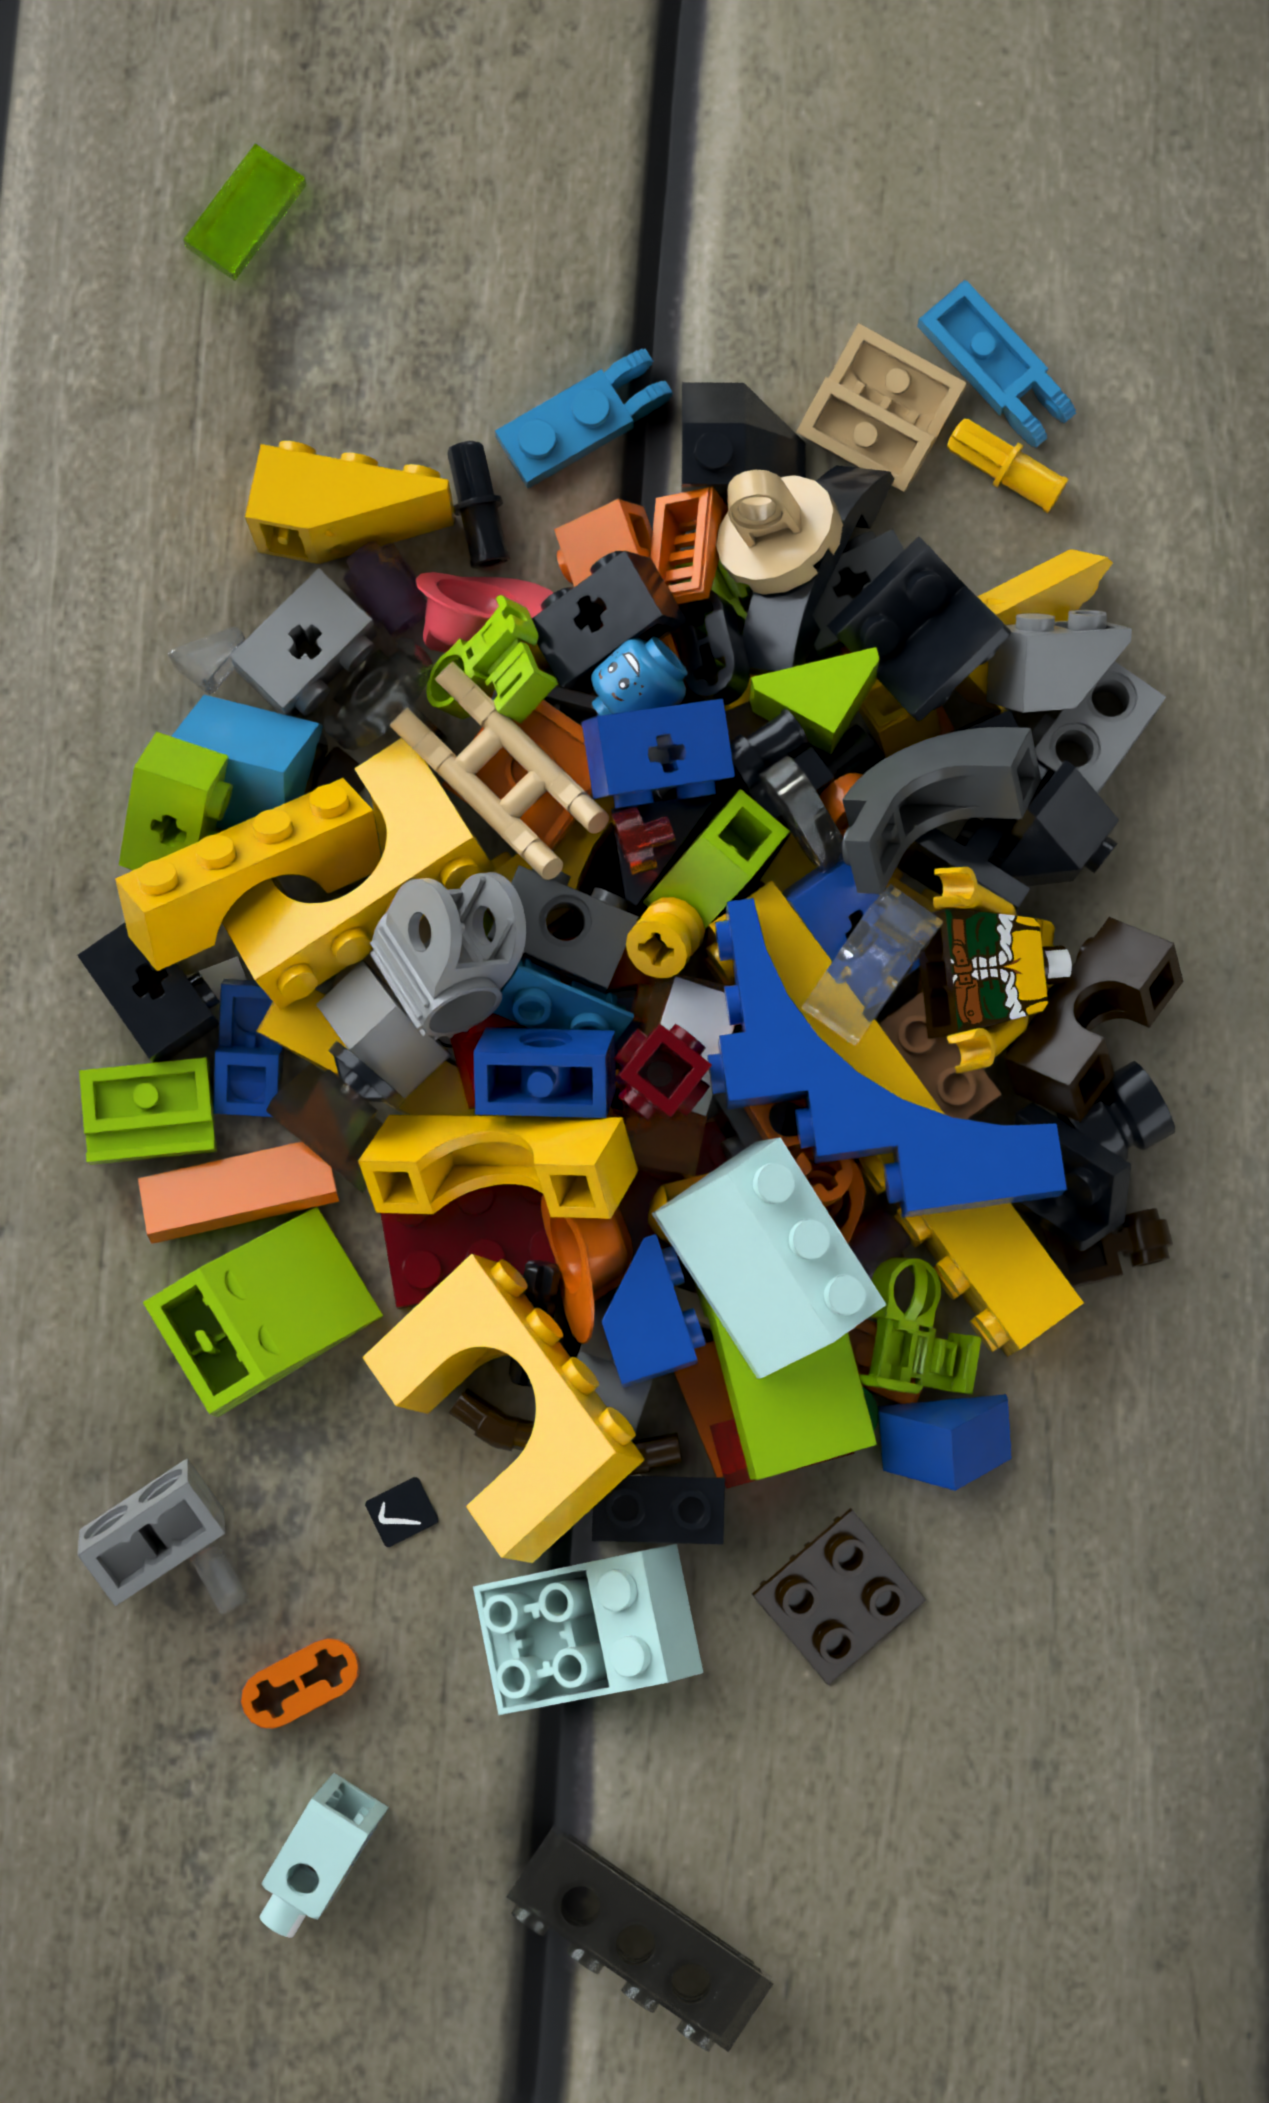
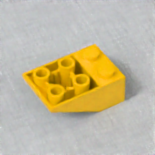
(331, 506)

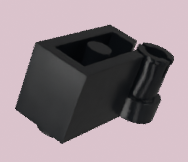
(765, 748)

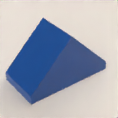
(945, 1439)

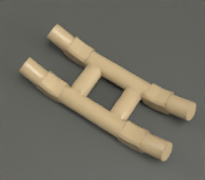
(500, 732)

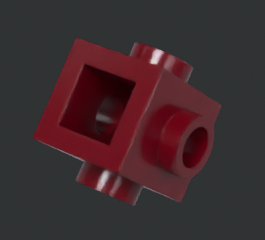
(680, 1053)

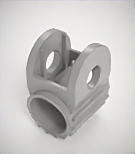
(458, 971)

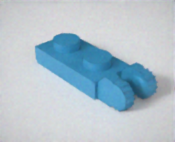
(994, 360)
(579, 419)

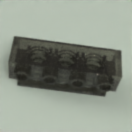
(708, 2017)

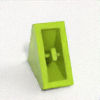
(818, 694)

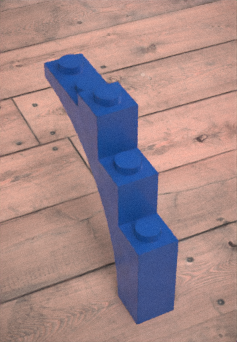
(780, 1058)

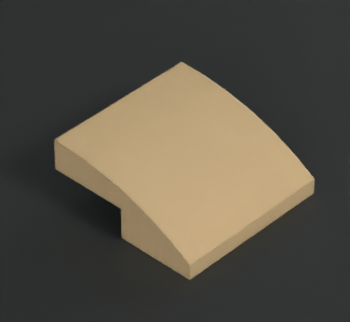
(882, 407)

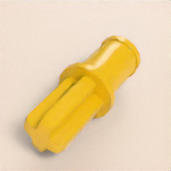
(1006, 464)

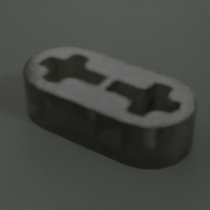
(804, 813)

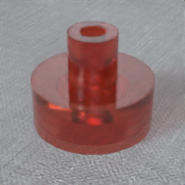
(639, 838)

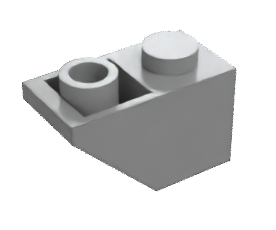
(1053, 662)

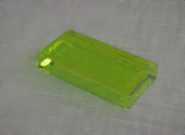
(244, 212)

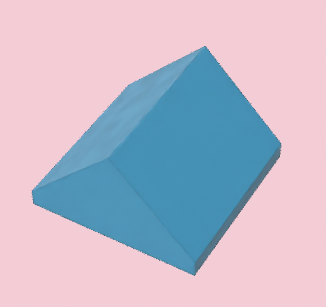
(265, 750)

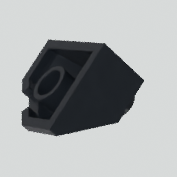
(732, 433)
(1059, 833)

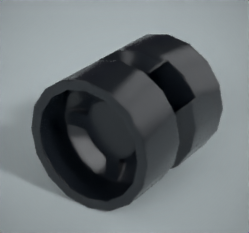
(1127, 1113)

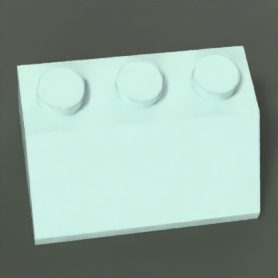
(768, 1257)

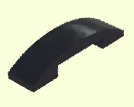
(781, 625)

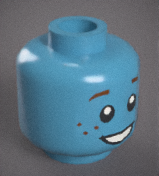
(638, 678)

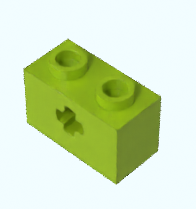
(173, 799)

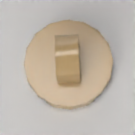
(776, 530)

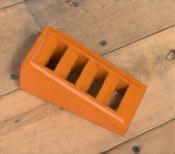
(673, 517)

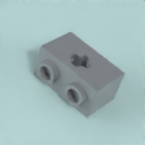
(310, 614)

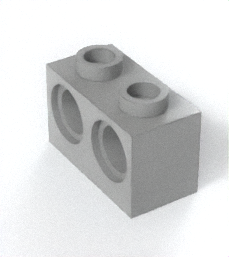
(1102, 737)
(151, 1532)

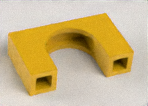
(303, 944)
(576, 1442)

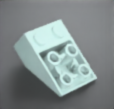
(588, 1630)

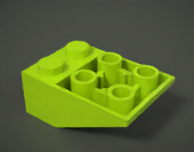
(262, 1311)

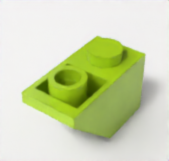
(722, 857)

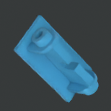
(541, 1001)

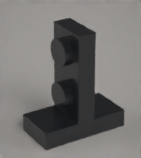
(971, 849)

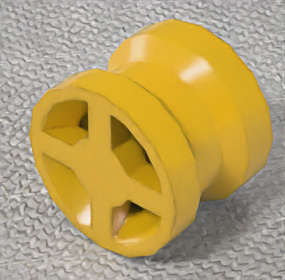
(679, 929)

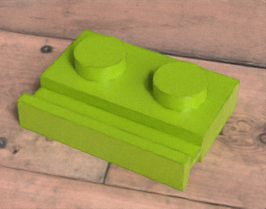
(148, 1111)

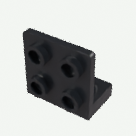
(923, 627)

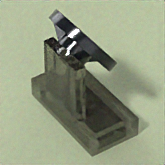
(334, 1111)

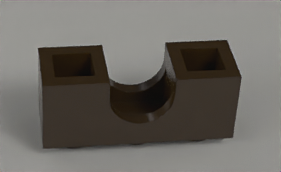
(1114, 977)

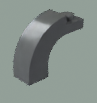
(931, 784)

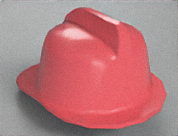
(463, 605)

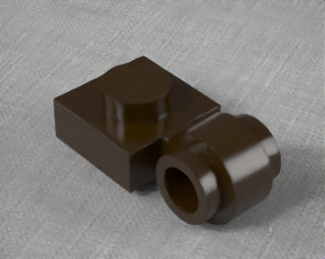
(1141, 1237)

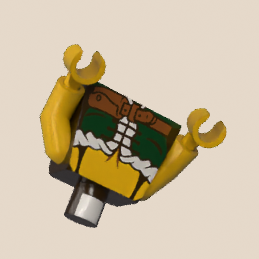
(984, 970)

